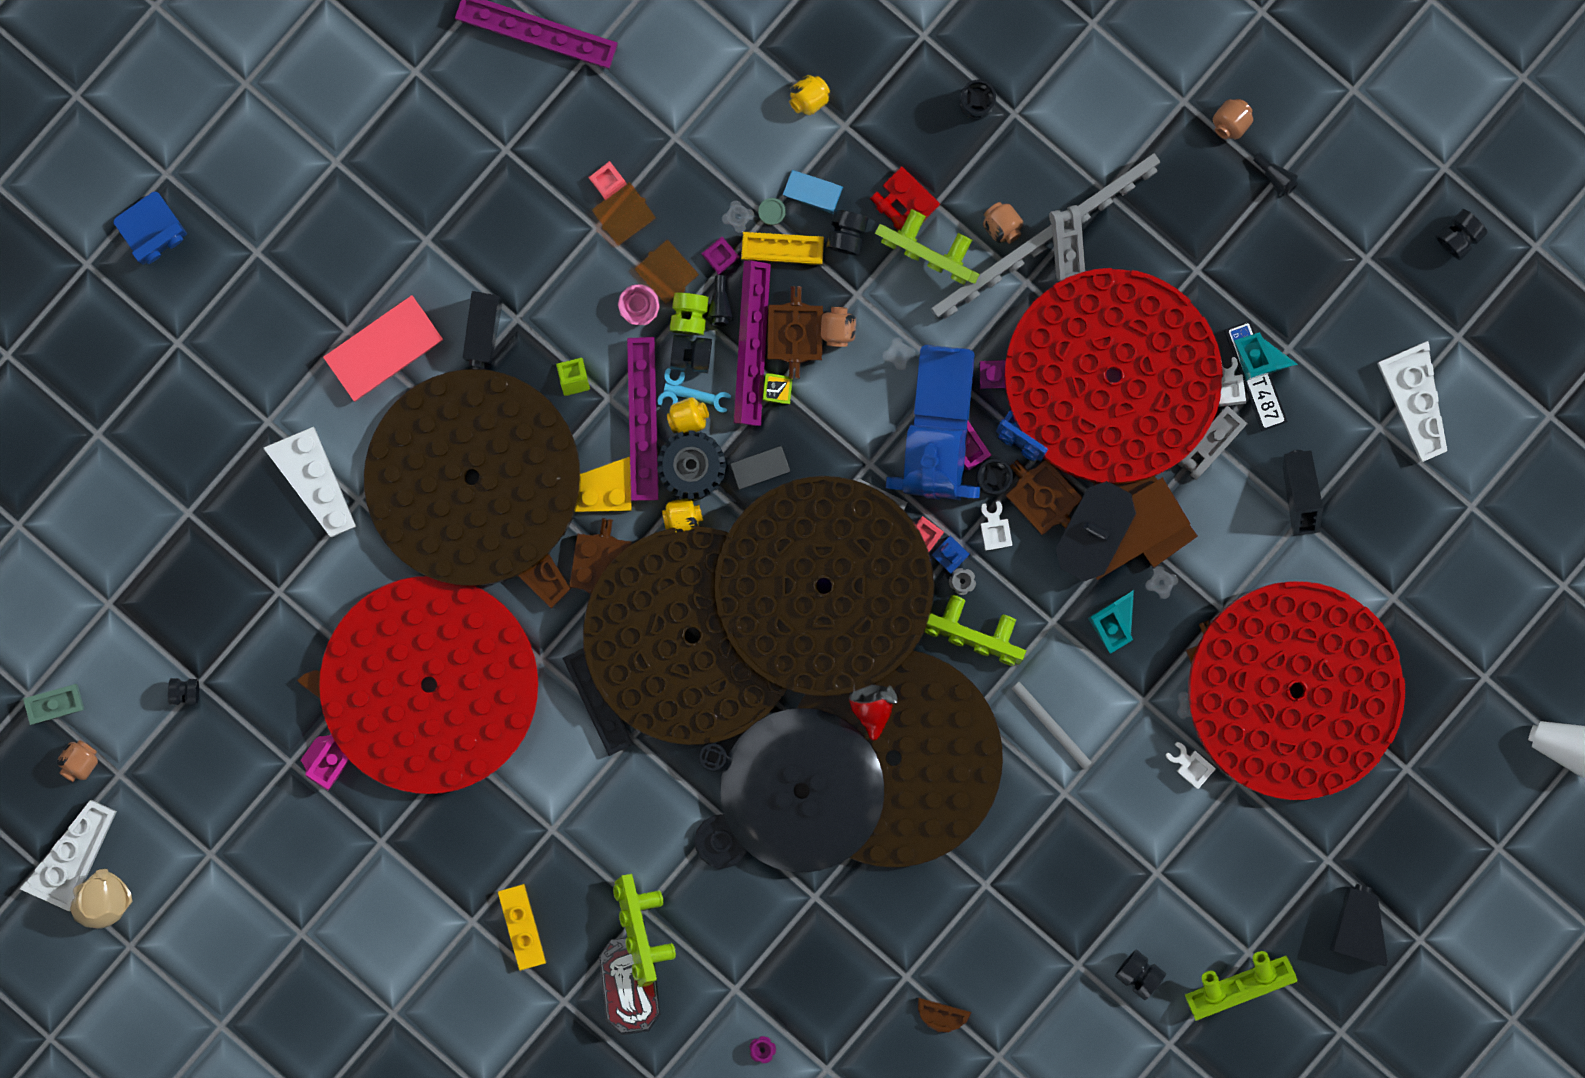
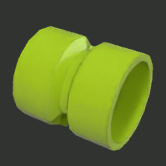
(689, 304)

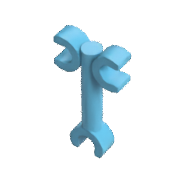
(673, 389)

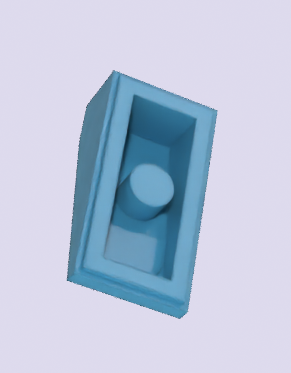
(813, 191)

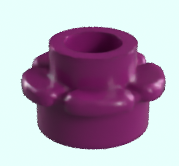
(757, 1055)

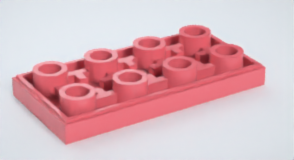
(383, 348)

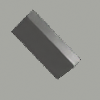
(760, 467)

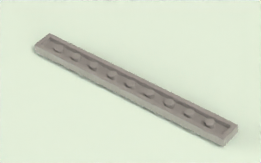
(1037, 244)

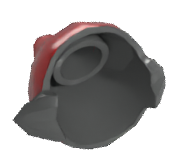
(873, 707)

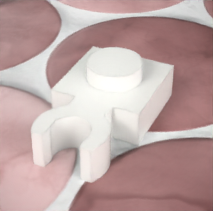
(1232, 386)
(996, 531)
(1193, 767)

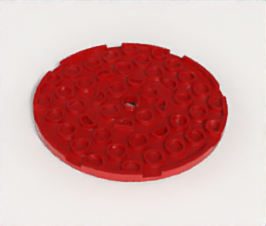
(1122, 324)
(1347, 702)
(419, 737)

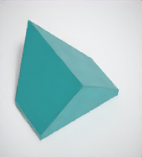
(1260, 357)
(1115, 623)

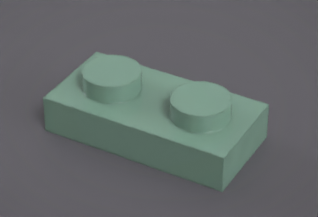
(53, 704)

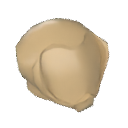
(100, 900)

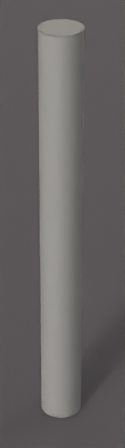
(1051, 725)

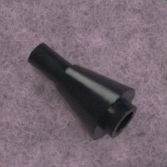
(1280, 178)
(719, 310)

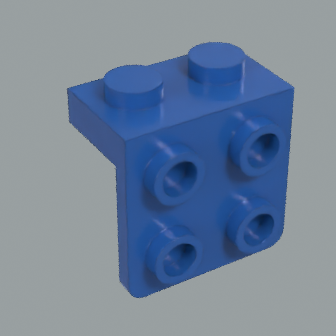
(150, 228)
(1010, 434)

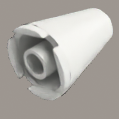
(1561, 743)

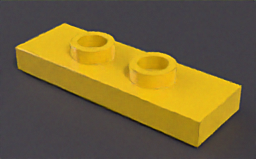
(782, 248)
(522, 927)

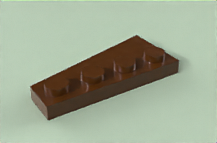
(546, 581)

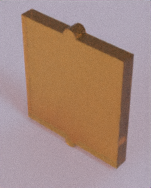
(623, 214)
(666, 271)

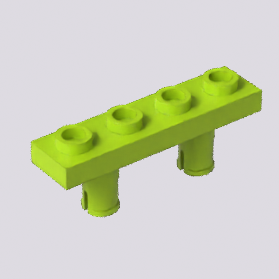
(907, 239)
(982, 643)
(636, 940)
(1240, 988)

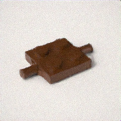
(795, 333)
(1043, 496)
(594, 555)

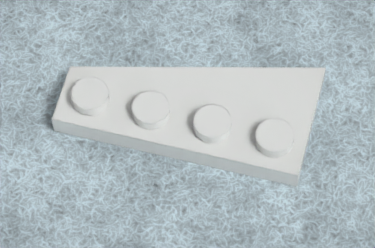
(1416, 399)
(311, 475)
(71, 857)

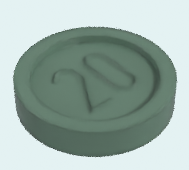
(771, 211)

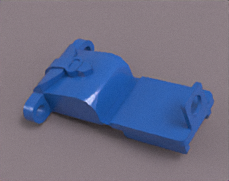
(939, 431)

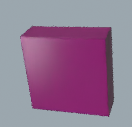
(720, 255)

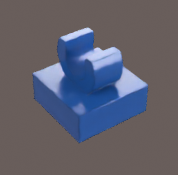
(950, 554)

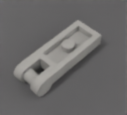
(1067, 242)
(1218, 437)

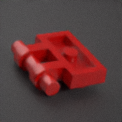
(909, 194)

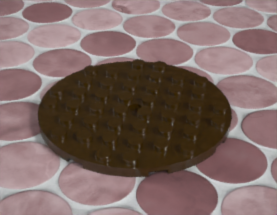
(480, 529)
(876, 574)
(640, 648)
(946, 765)

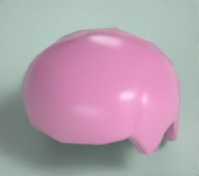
(638, 304)

